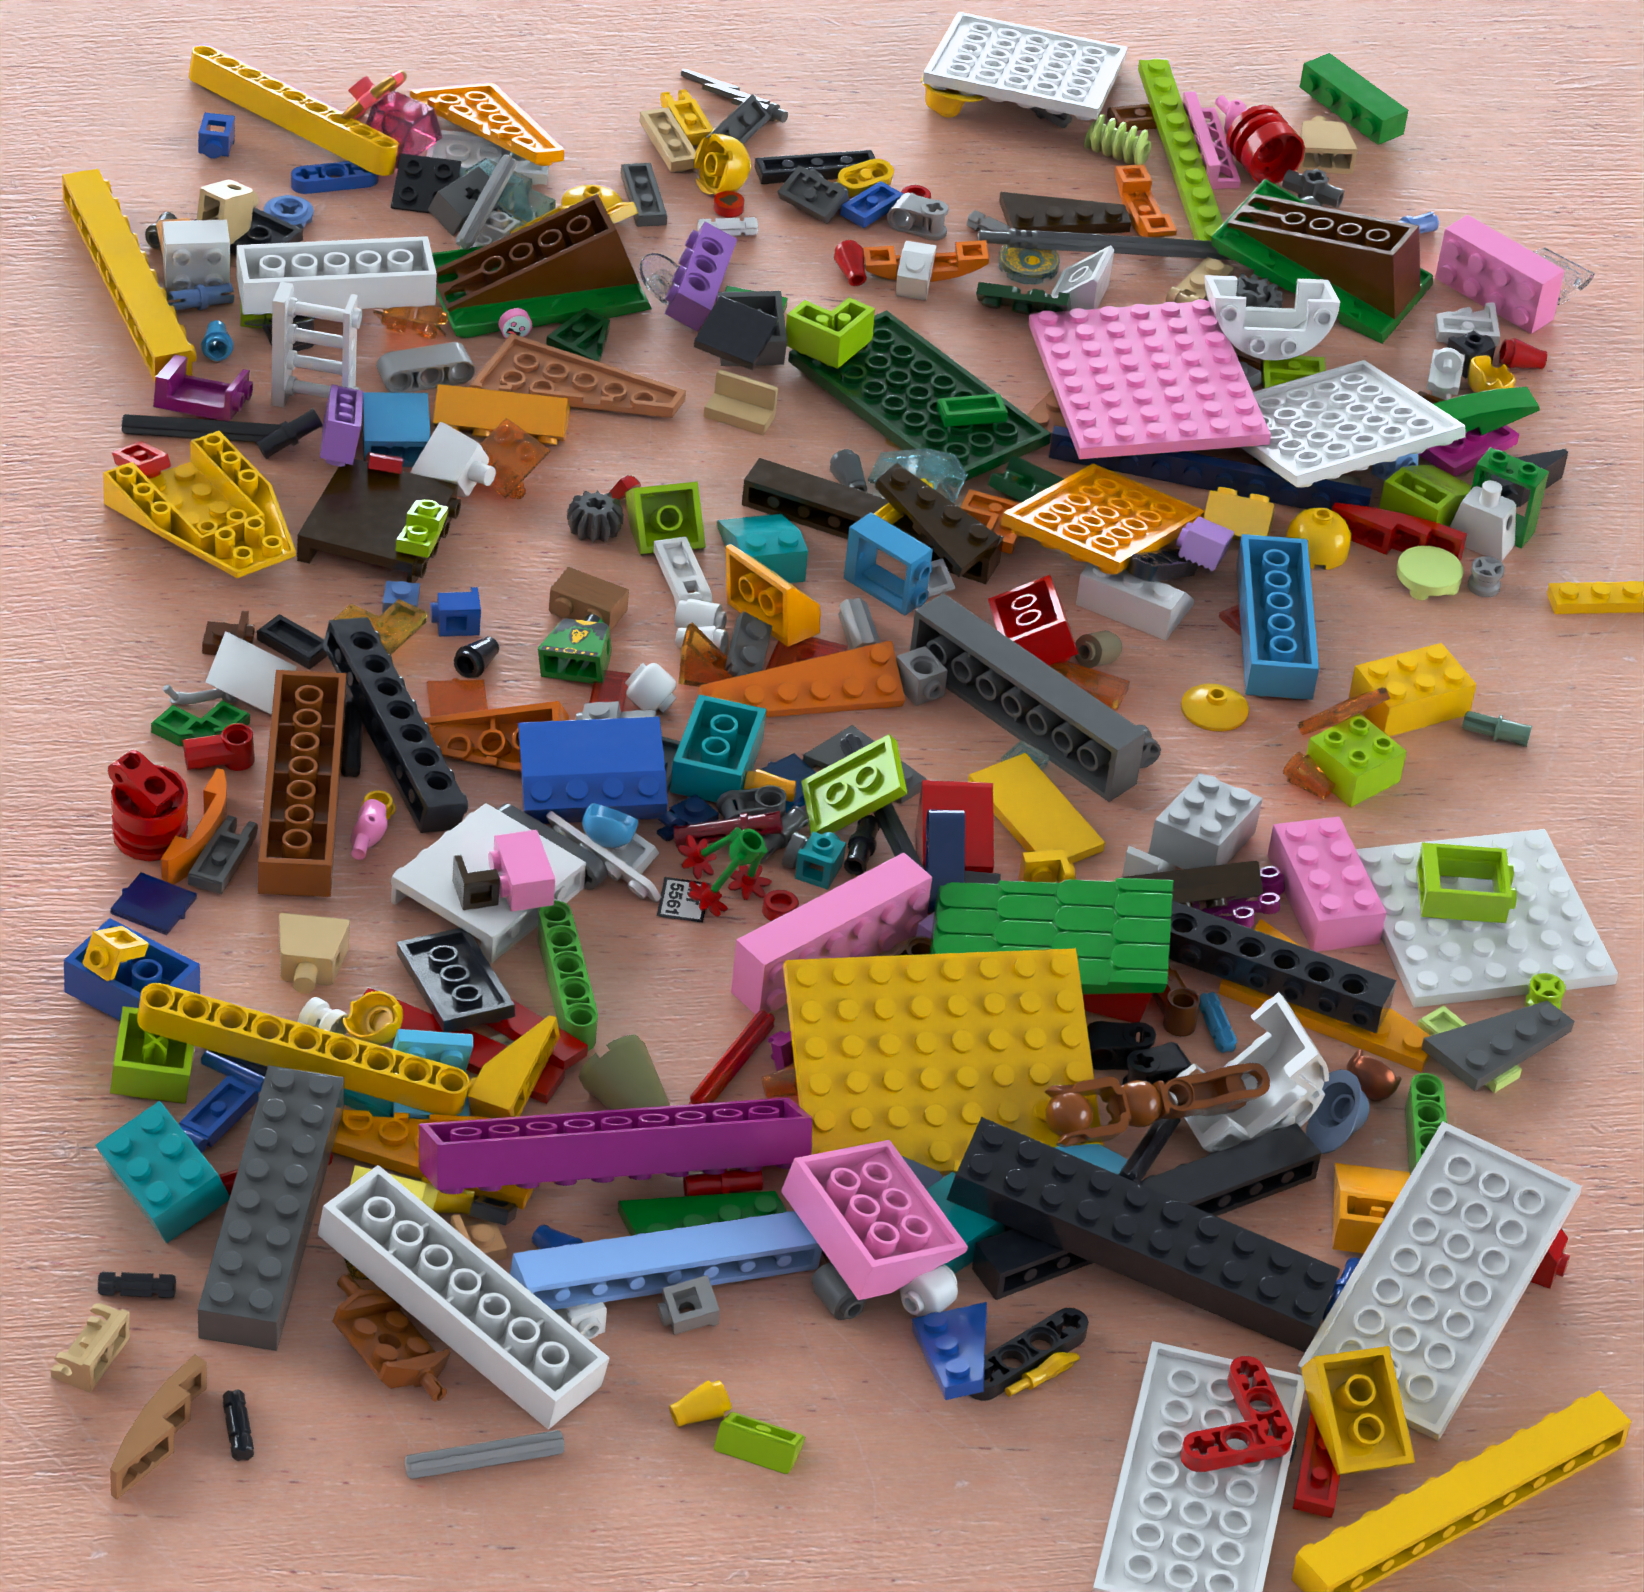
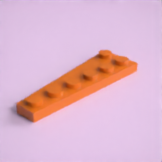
(825, 684)

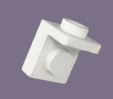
(586, 1318)

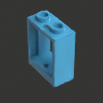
(862, 571)

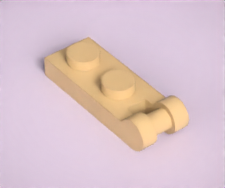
(1193, 286)

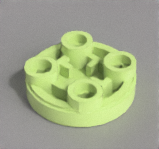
(1429, 571)

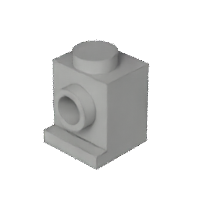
(692, 1294)

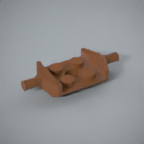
(388, 1339)

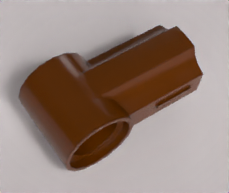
(1178, 1005)

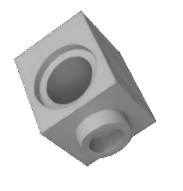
(921, 675)

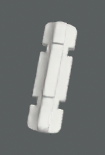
(733, 226)

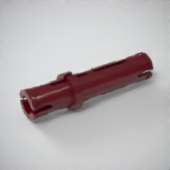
(716, 830)

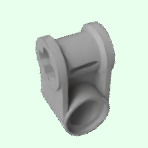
(918, 216)

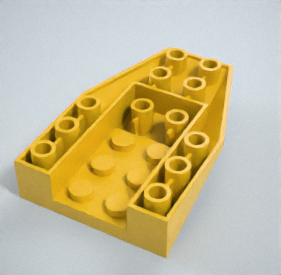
(207, 506)

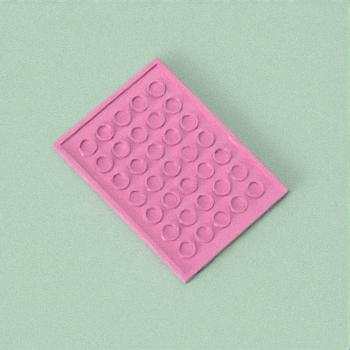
(1147, 380)

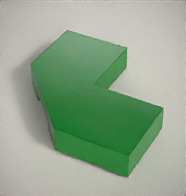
(180, 725)

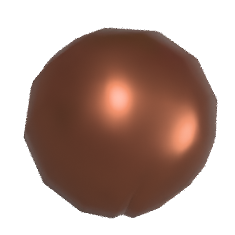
(1373, 1075)

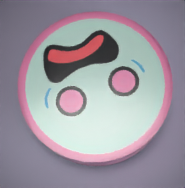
(515, 322)

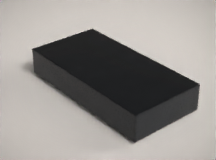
(292, 641)

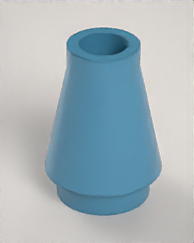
(216, 342)

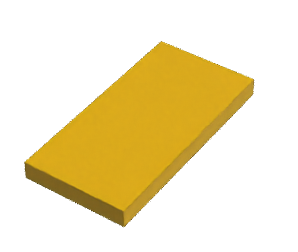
(1037, 810)

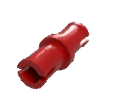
(729, 1182)

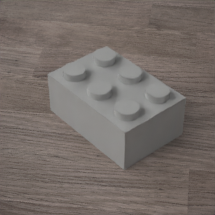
(1205, 824)

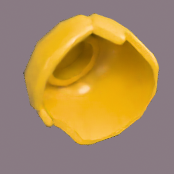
(1485, 377)
(374, 1018)

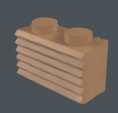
(582, 594)

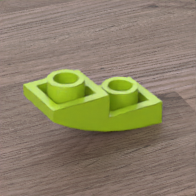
(422, 528)

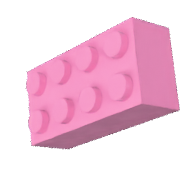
(1499, 271)
(1327, 884)

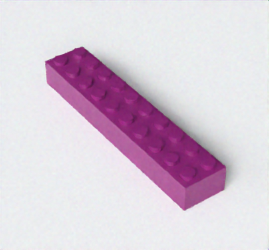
(613, 1144)

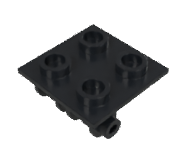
(420, 180)

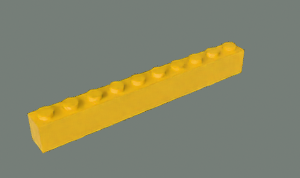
(126, 270)
(1463, 1498)

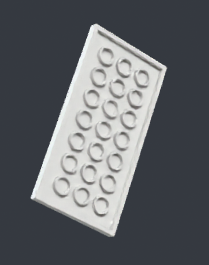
(1448, 1270)
(1182, 1525)

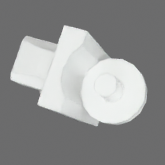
(1445, 373)

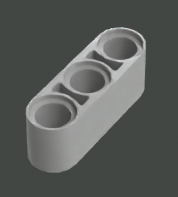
(425, 367)

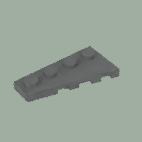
(1497, 1044)

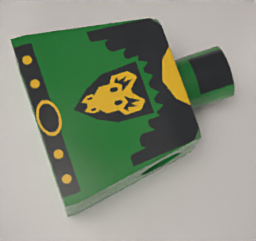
(576, 650)

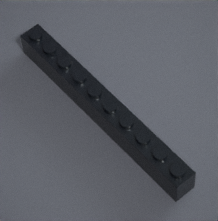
(1211, 1184)

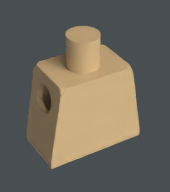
(1327, 147)
(228, 202)
(311, 949)

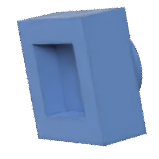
(400, 590)

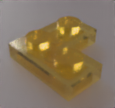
(394, 625)

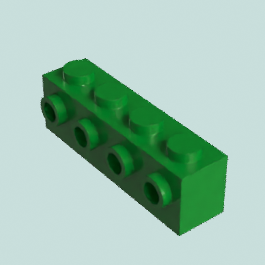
(1353, 98)

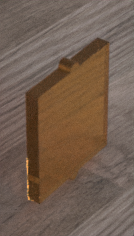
(456, 696)

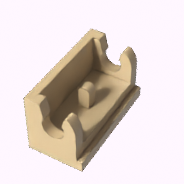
(94, 1348)

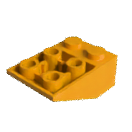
(1361, 1203)

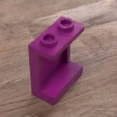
(198, 395)

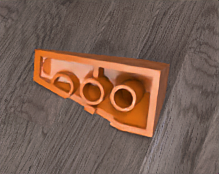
(491, 734)

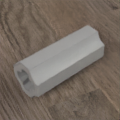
(857, 623)

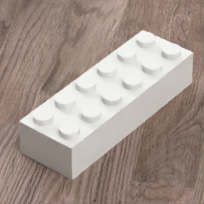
(327, 272)

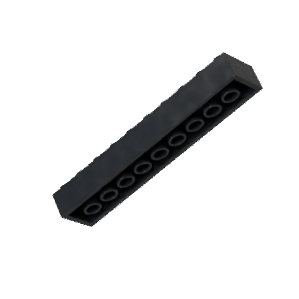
(1143, 1234)

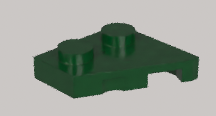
(582, 335)

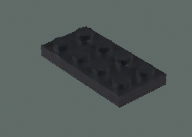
(455, 980)

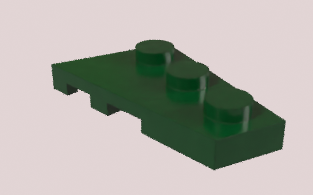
(1035, 300)

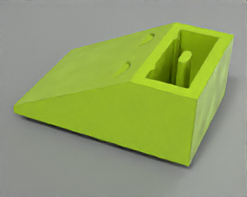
(1424, 493)

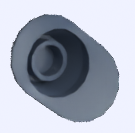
(1340, 1112)

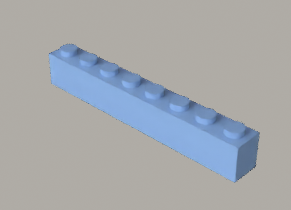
(655, 1260)

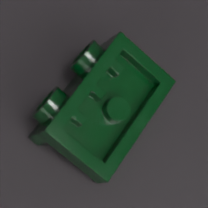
(1022, 479)

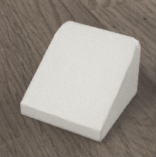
(939, 579)

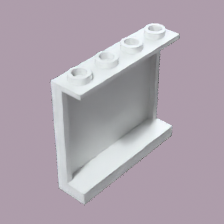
(431, 884)

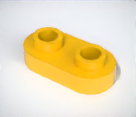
(865, 175)

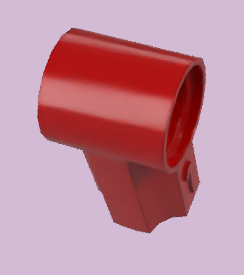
(230, 748)

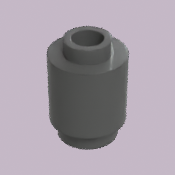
(835, 1293)

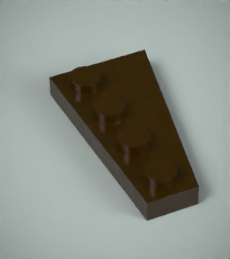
(1063, 214)
(946, 525)

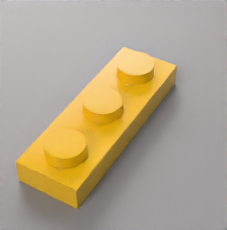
(1596, 597)

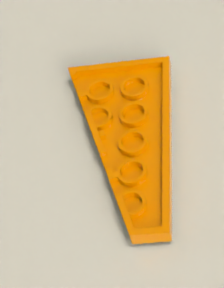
(493, 116)
(1395, 1040)
(395, 1146)

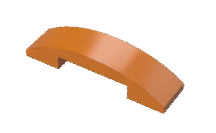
(1135, 193)
(966, 259)
(184, 852)

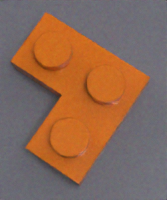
(989, 511)

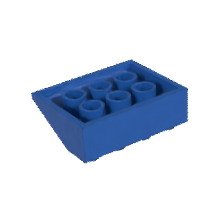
(593, 762)

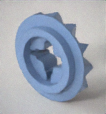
(295, 209)

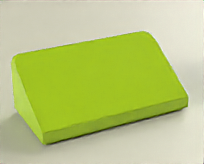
(758, 1442)

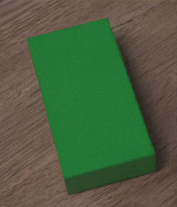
(972, 410)

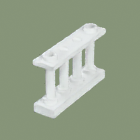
(286, 333)

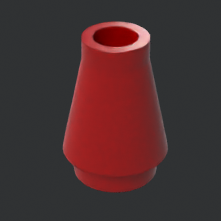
(850, 259)
(1521, 355)

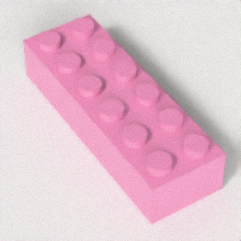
(849, 921)

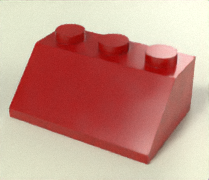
(1035, 620)

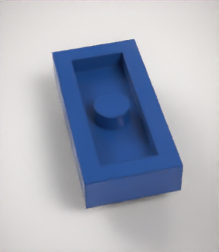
(870, 204)

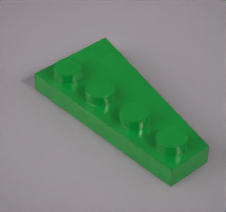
(689, 1211)

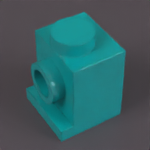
(822, 850)

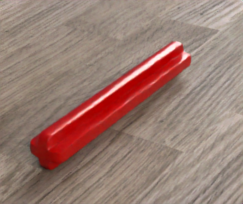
(733, 1058)

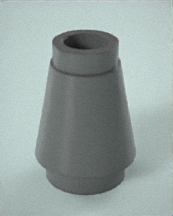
(848, 469)

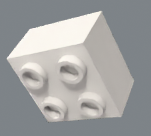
(195, 254)

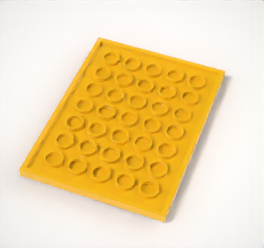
(934, 1045)

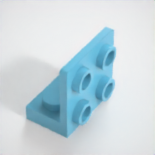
(441, 1047)

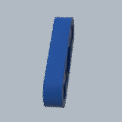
(316, 178)

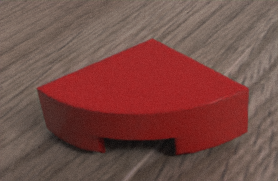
(623, 485)

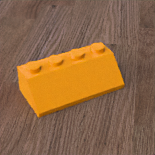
(485, 409)

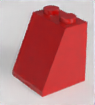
(977, 803)

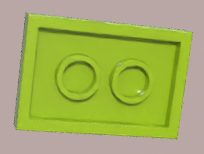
(854, 786)

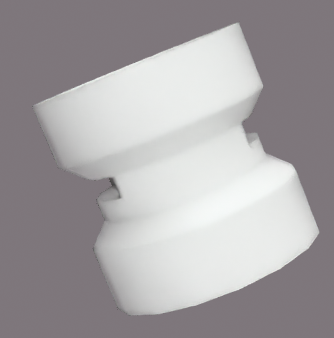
(319, 1015)

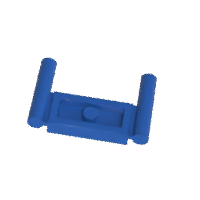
(224, 1104)

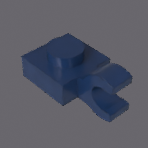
(687, 812)

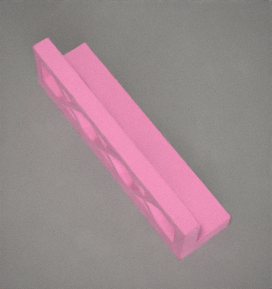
(1207, 149)

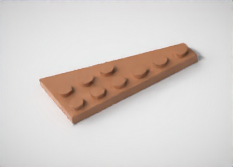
(549, 371)

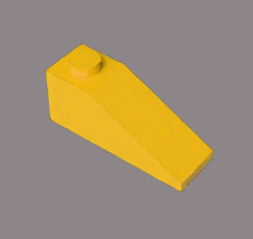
(512, 1074)

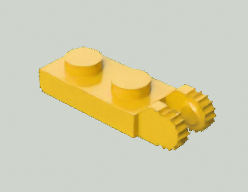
(688, 115)

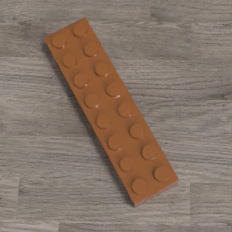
(302, 784)

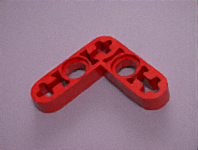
(1252, 1431)

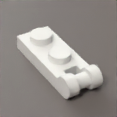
(681, 570)

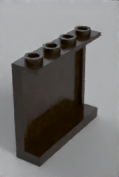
(366, 513)

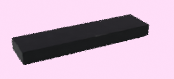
(779, 168)

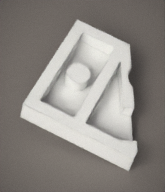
(1465, 321)

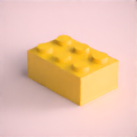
(1422, 685)

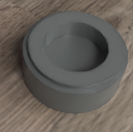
(790, 855)

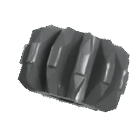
(595, 516)

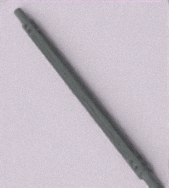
(1095, 242)

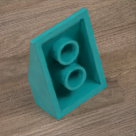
(770, 541)

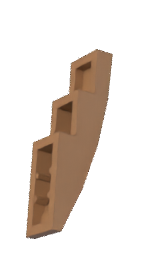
(152, 1433)

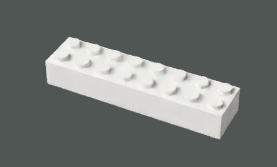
(463, 1296)

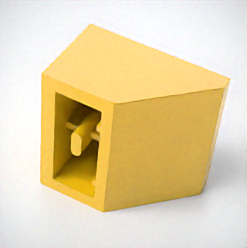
(1240, 514)

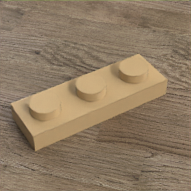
(668, 139)

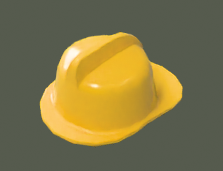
(948, 101)

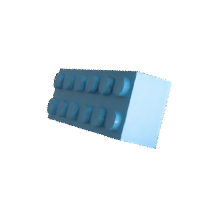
(1277, 617)

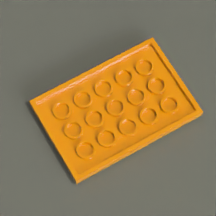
(1101, 518)

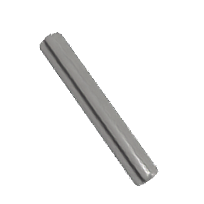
(486, 202)
(484, 1454)

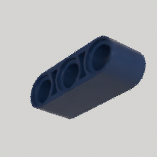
(944, 849)

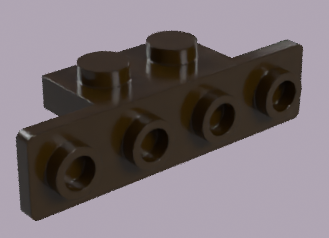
(1212, 883)

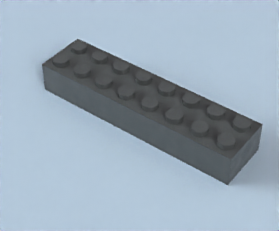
(1030, 698)
(271, 1208)

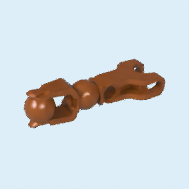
(1143, 1103)

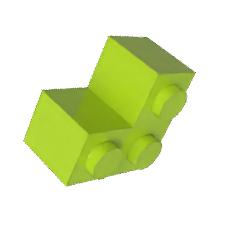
(830, 334)

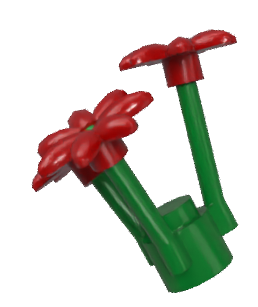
(745, 848)

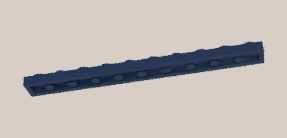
(1214, 472)

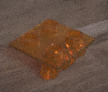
(427, 327)
(513, 456)

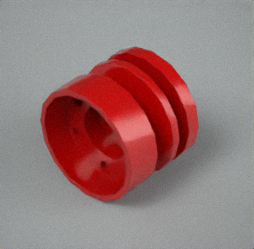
(1265, 144)
(148, 837)

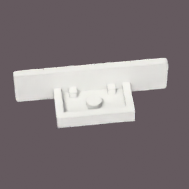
(623, 862)

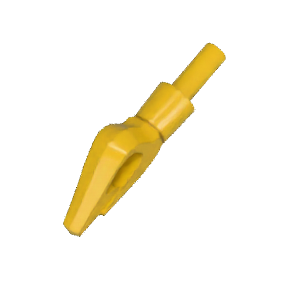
(1049, 1369)

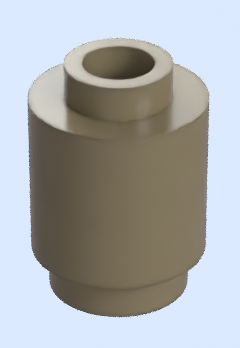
(1098, 648)

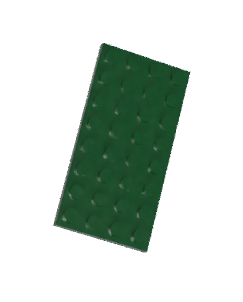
(897, 389)

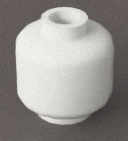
(651, 688)
(930, 1292)

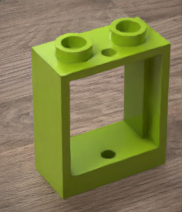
(1465, 862)

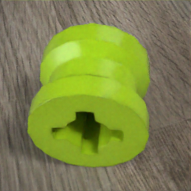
(1544, 988)

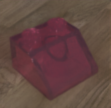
(406, 121)

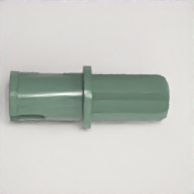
(1497, 728)

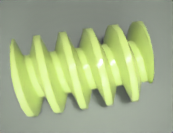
(1118, 141)

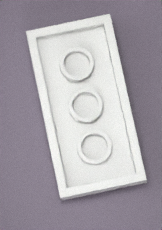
(472, 148)

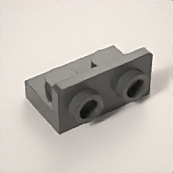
(813, 193)

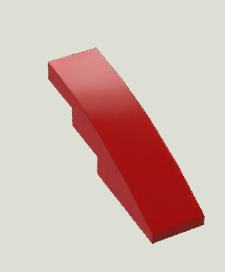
(1390, 530)

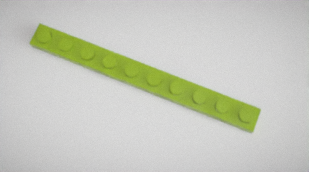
(1180, 148)

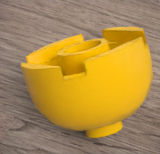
(721, 164)
(1326, 536)

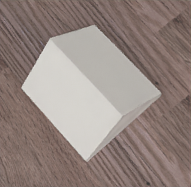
(1086, 280)

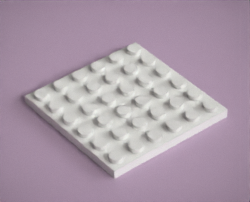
(1025, 66)
(1346, 423)
(1488, 960)

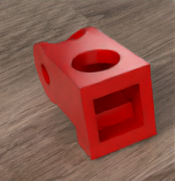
(143, 783)

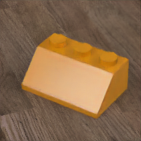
(770, 598)

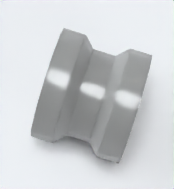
(1486, 576)

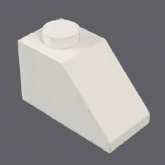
(915, 270)

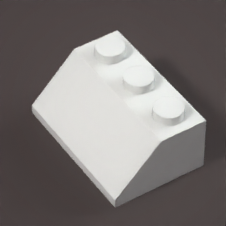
(1132, 601)

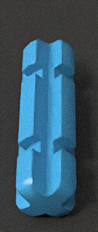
(1217, 1022)

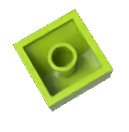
(664, 514)

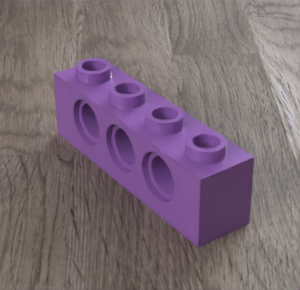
(699, 275)
(341, 425)

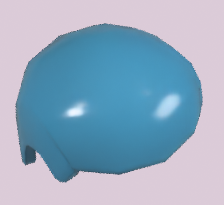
(608, 826)

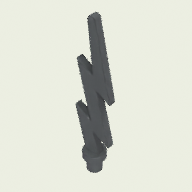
(733, 92)

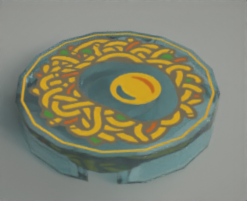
(1028, 265)

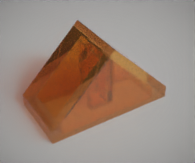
(700, 659)

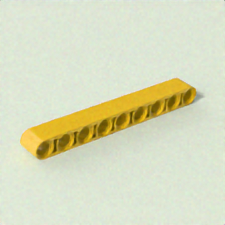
(293, 110)
(302, 1047)

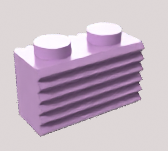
(1204, 542)

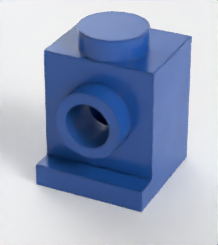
(215, 143)
(457, 613)

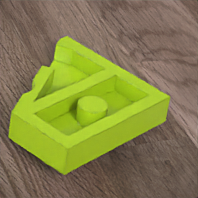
(1282, 371)

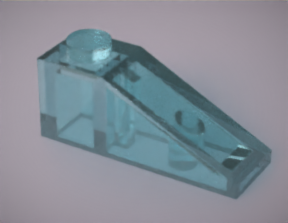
(935, 466)

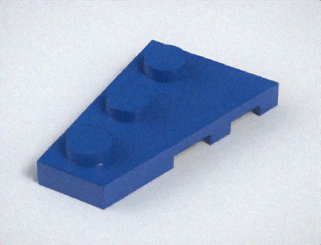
(955, 1348)

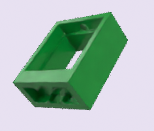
(1522, 474)

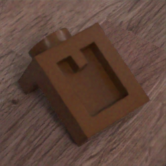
(216, 630)

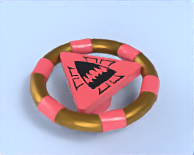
(368, 94)

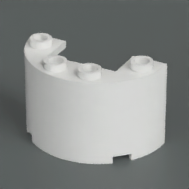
(1274, 331)
(1295, 1082)

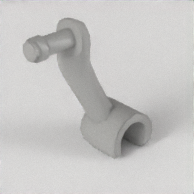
(197, 697)

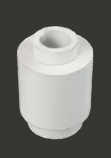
(700, 613)

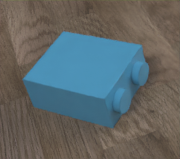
(395, 424)

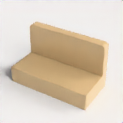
(742, 402)

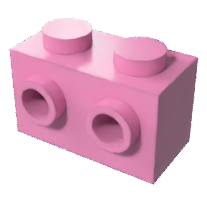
(523, 870)

